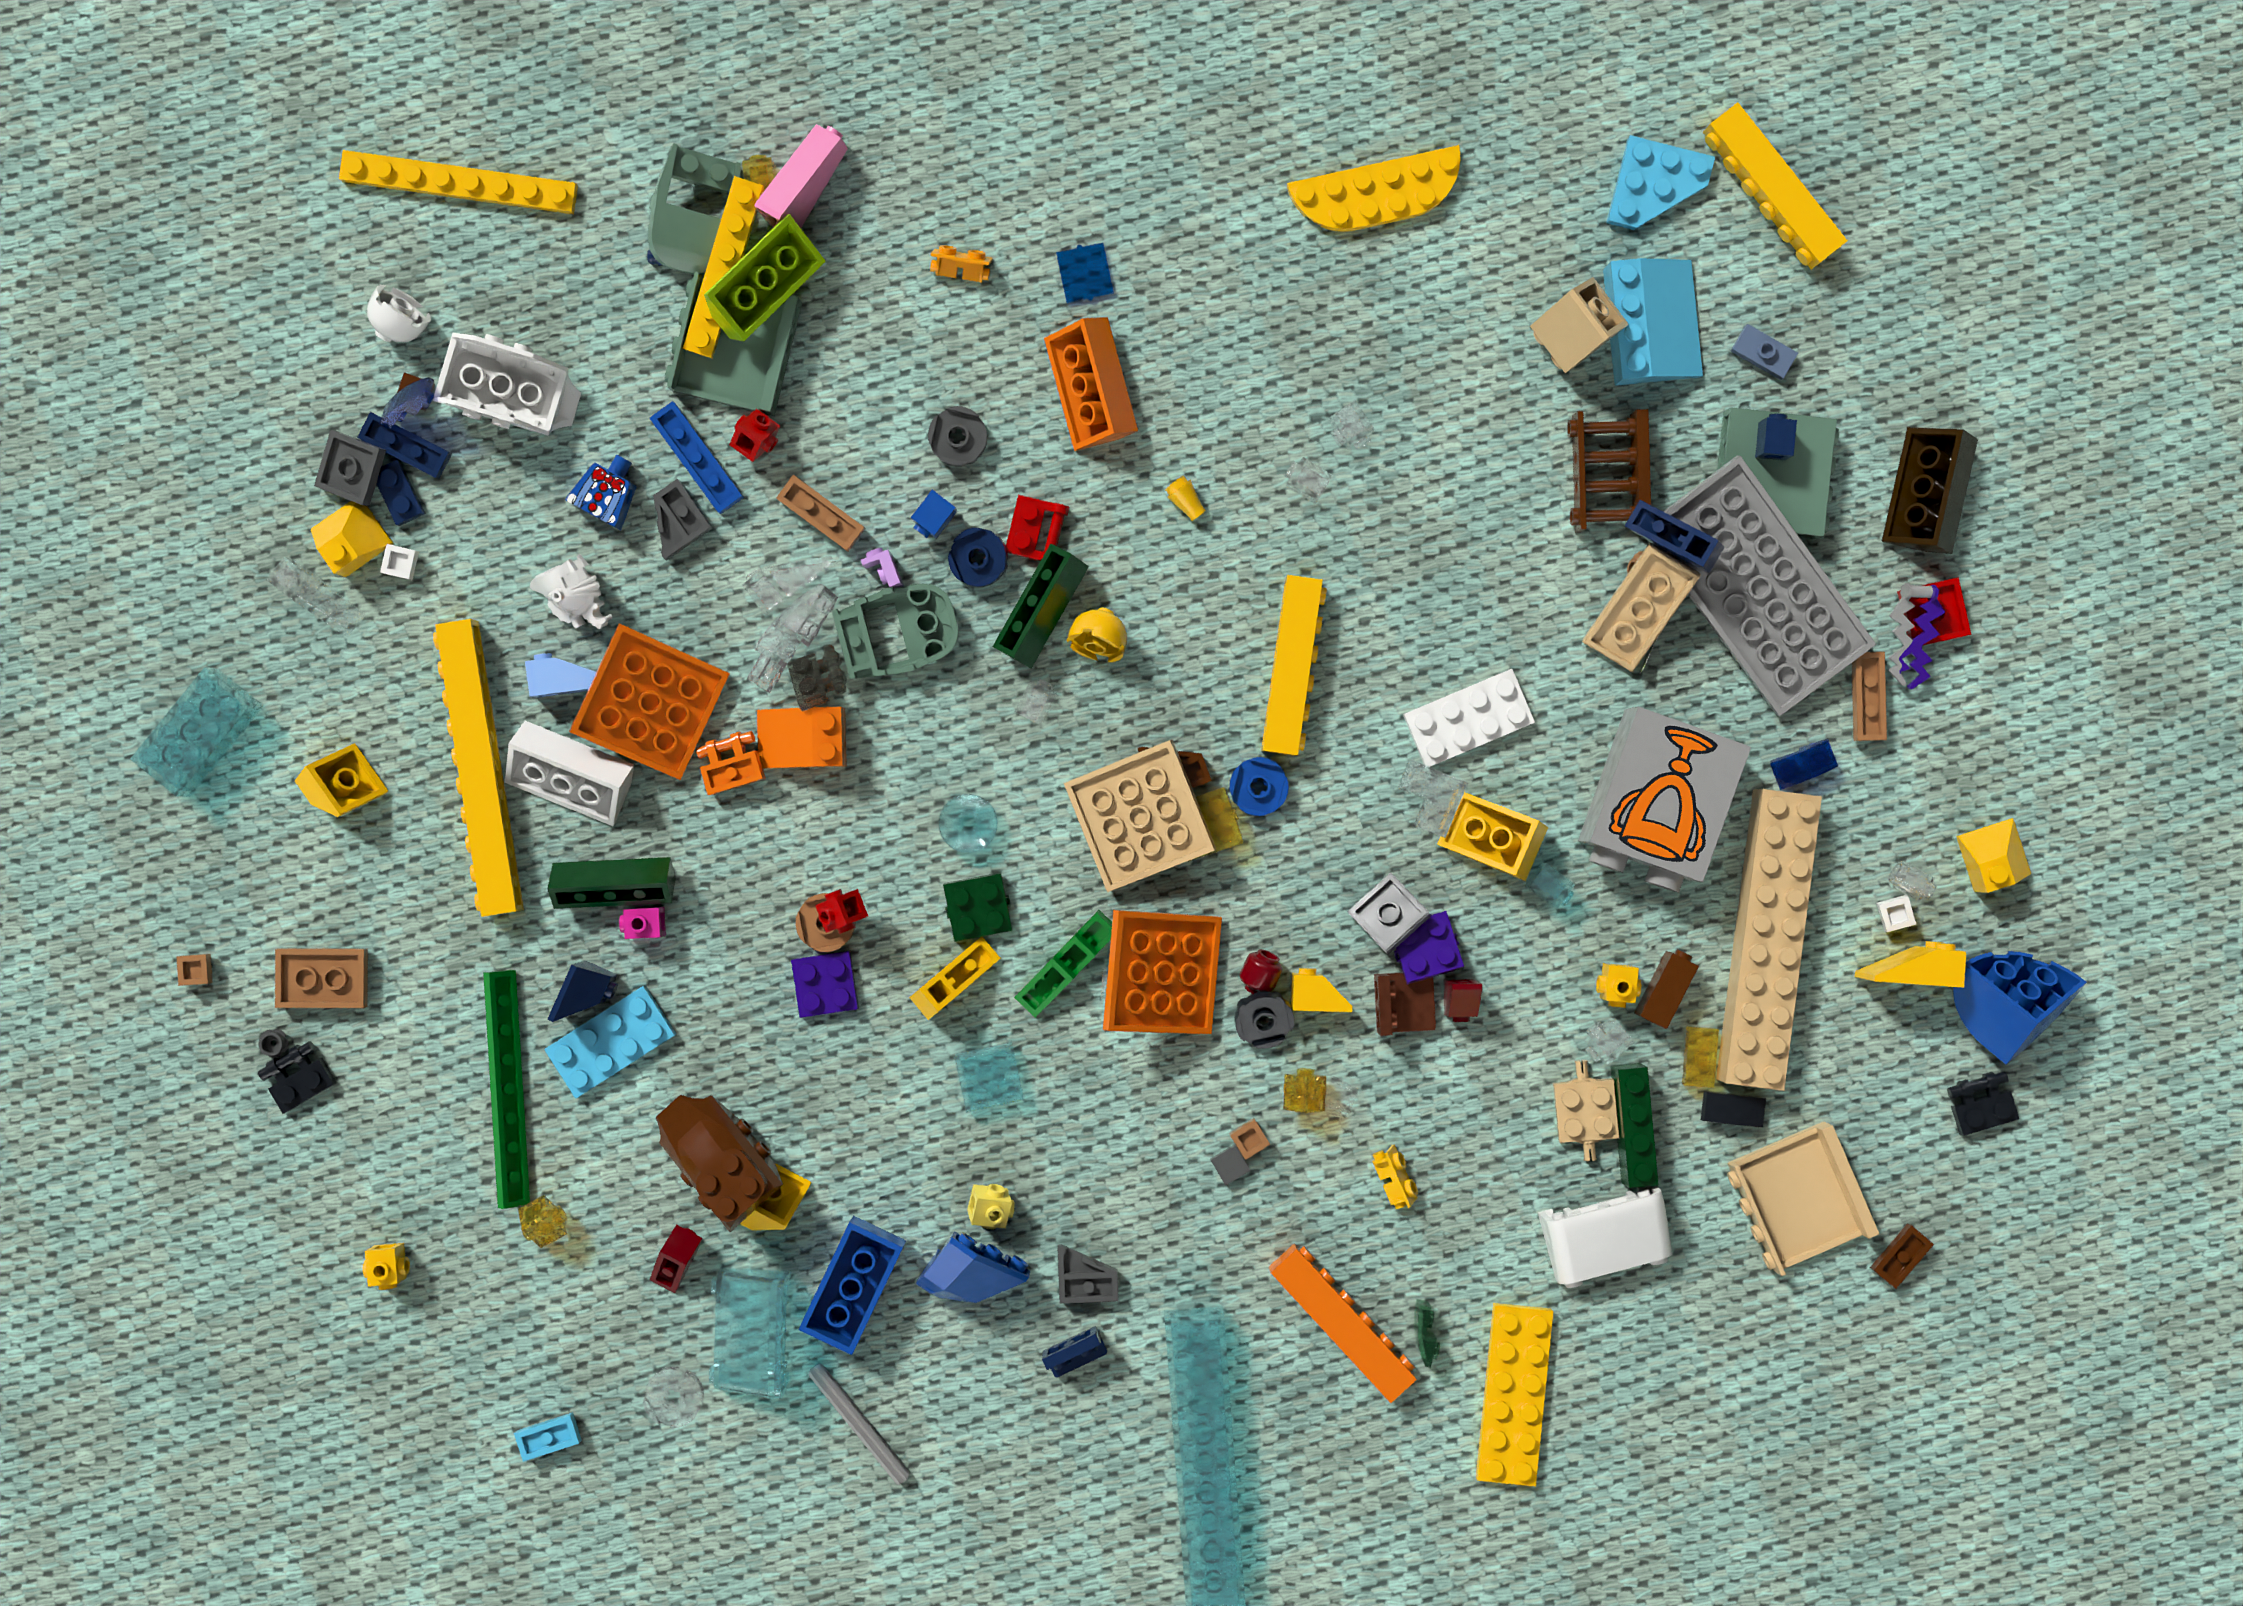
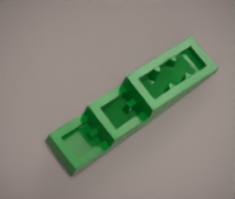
(1066, 964)

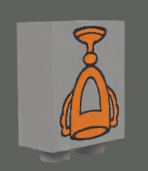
(1662, 798)

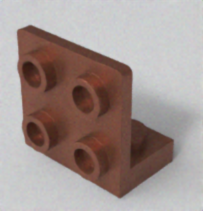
(1403, 1005)

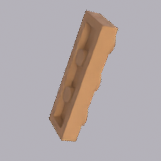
(820, 513)
(1869, 697)

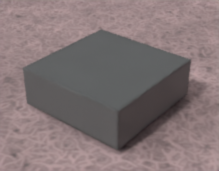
(1230, 1164)

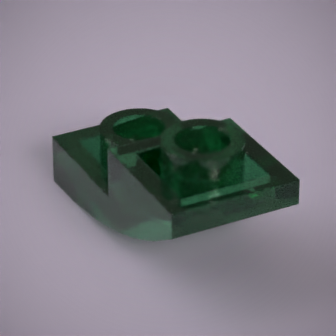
(1425, 1340)

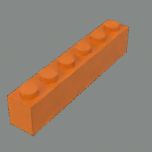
(1342, 1323)

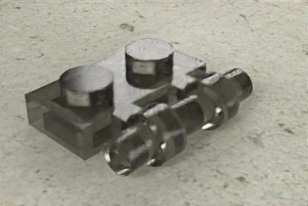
(808, 681)

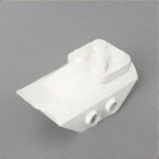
(506, 384)

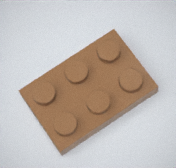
(321, 978)

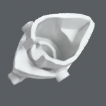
(572, 593)

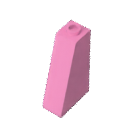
(803, 177)

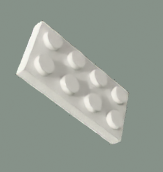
(1468, 718)

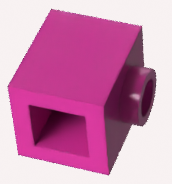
(643, 922)

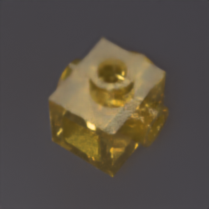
(1304, 1091)
(542, 1221)

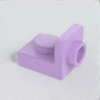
(888, 572)

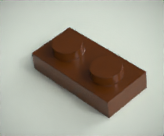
(1901, 1256)

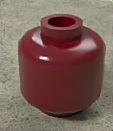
(1261, 971)

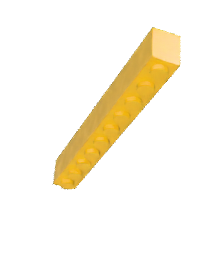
(478, 767)

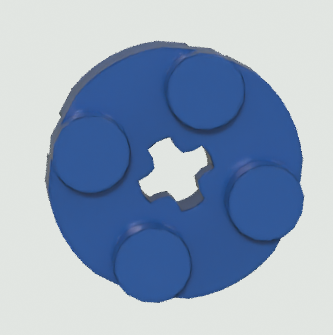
(1272, 777)

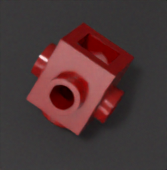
(755, 435)
(841, 910)

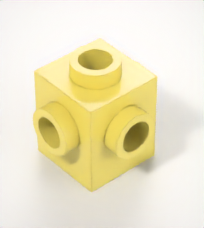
(990, 1206)

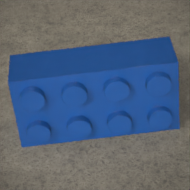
(852, 1285)

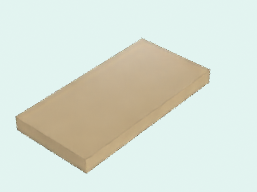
(1641, 607)

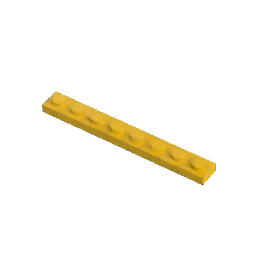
(458, 182)

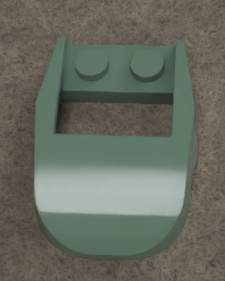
(681, 236)
(925, 622)

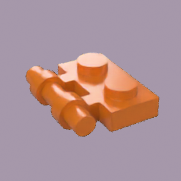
(734, 771)

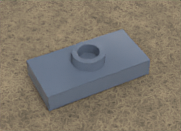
(1764, 352)

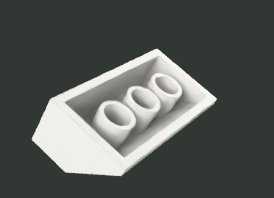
(568, 772)

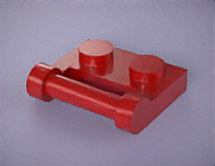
(1027, 526)

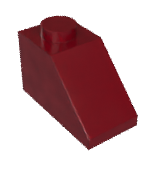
(1462, 999)
(675, 1258)

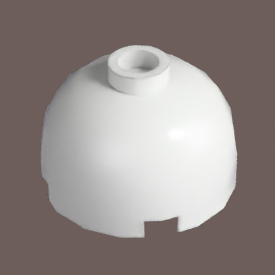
(395, 315)

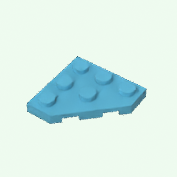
(1655, 180)

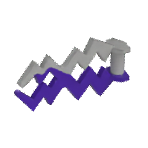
(1914, 646)

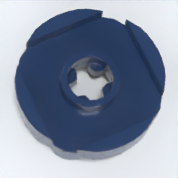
(963, 550)

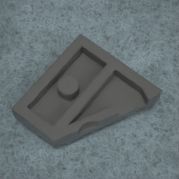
(678, 519)
(1085, 1278)

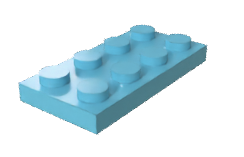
(610, 1041)

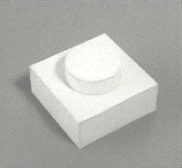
(399, 562)
(1896, 913)

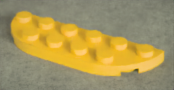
(1378, 191)

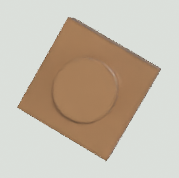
(194, 969)
(1249, 1138)

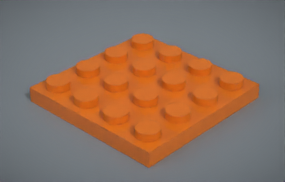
(649, 701)
(1162, 972)

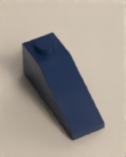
(1675, 536)

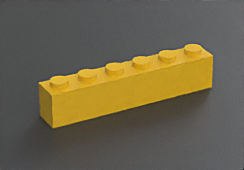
(1773, 186)
(1292, 665)

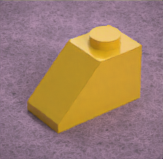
(1315, 993)

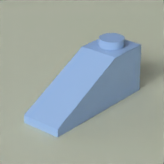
(556, 676)

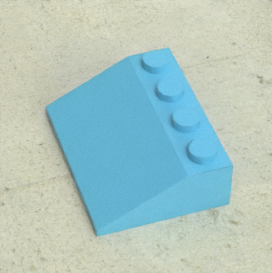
(1661, 317)

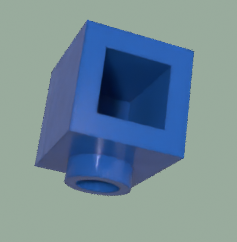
(933, 515)

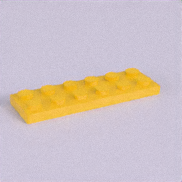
(1514, 1394)

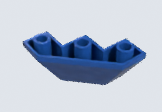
(970, 1271)

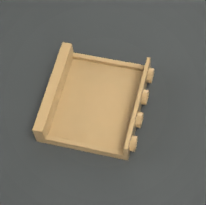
(1801, 1197)

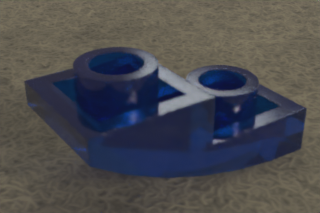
(409, 401)
(1804, 764)

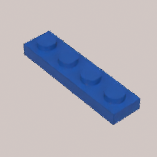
(696, 457)

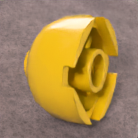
(1099, 634)

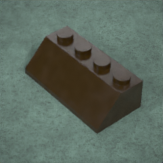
(1930, 489)

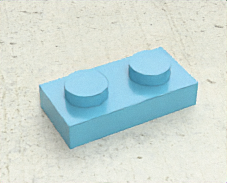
(547, 1436)

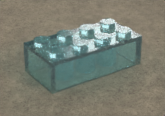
(197, 732)

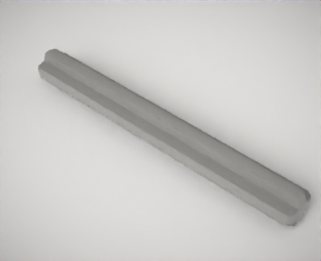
(859, 1423)

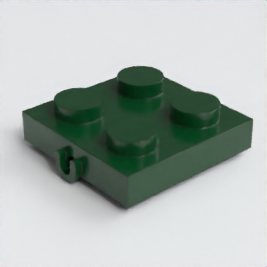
(977, 906)

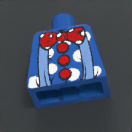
(605, 492)

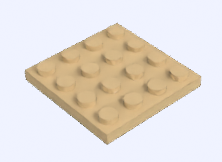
(1140, 816)

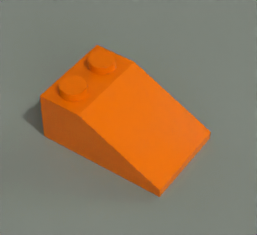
(802, 737)

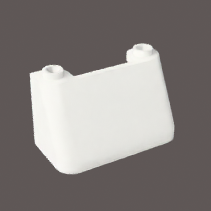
(1607, 1236)

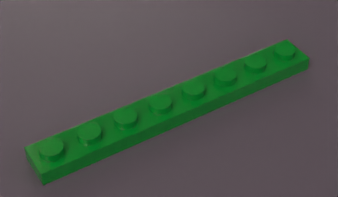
(506, 1088)

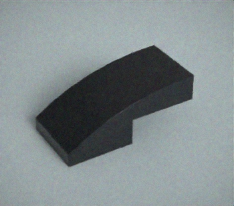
(1733, 1109)

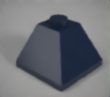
(583, 988)

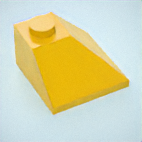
(349, 538)
(340, 782)
(1994, 856)
(781, 1205)

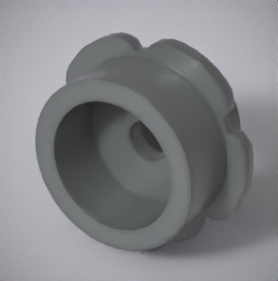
(265, 1043)

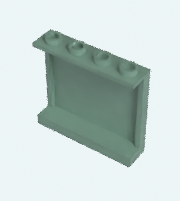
(741, 372)
(1795, 485)

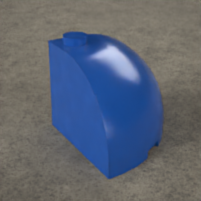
(2012, 1000)

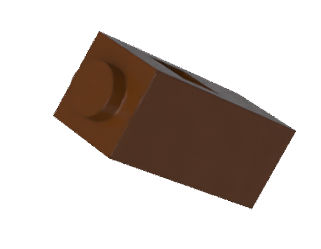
(1667, 988)

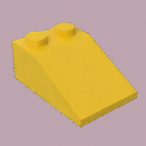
(1495, 836)
(1928, 965)

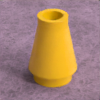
(1185, 497)

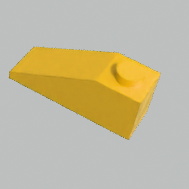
(954, 978)

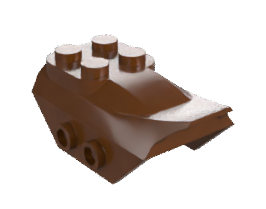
(718, 1157)

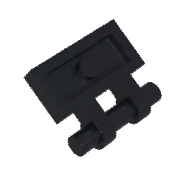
(303, 1084)
(1985, 1112)

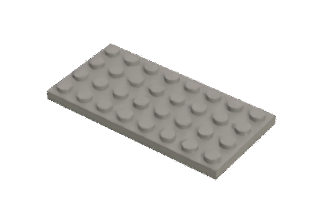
(1768, 590)

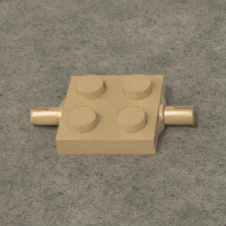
(1586, 1110)

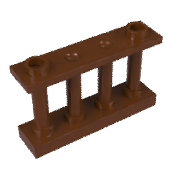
(1637, 456)

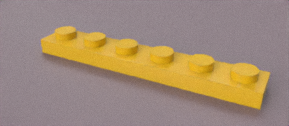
(726, 252)

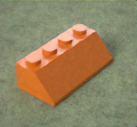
(1090, 383)

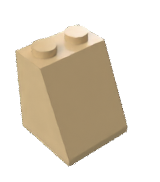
(1578, 325)

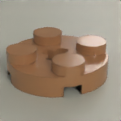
(812, 934)

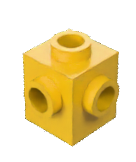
(1608, 984)
(386, 1265)

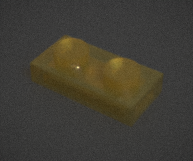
(1700, 1056)

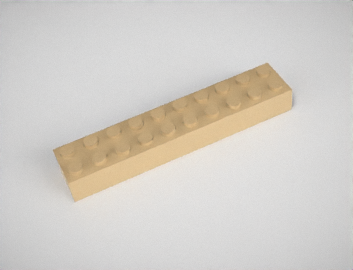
(1768, 939)

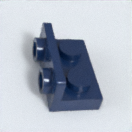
(1074, 1352)

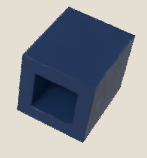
(1776, 437)

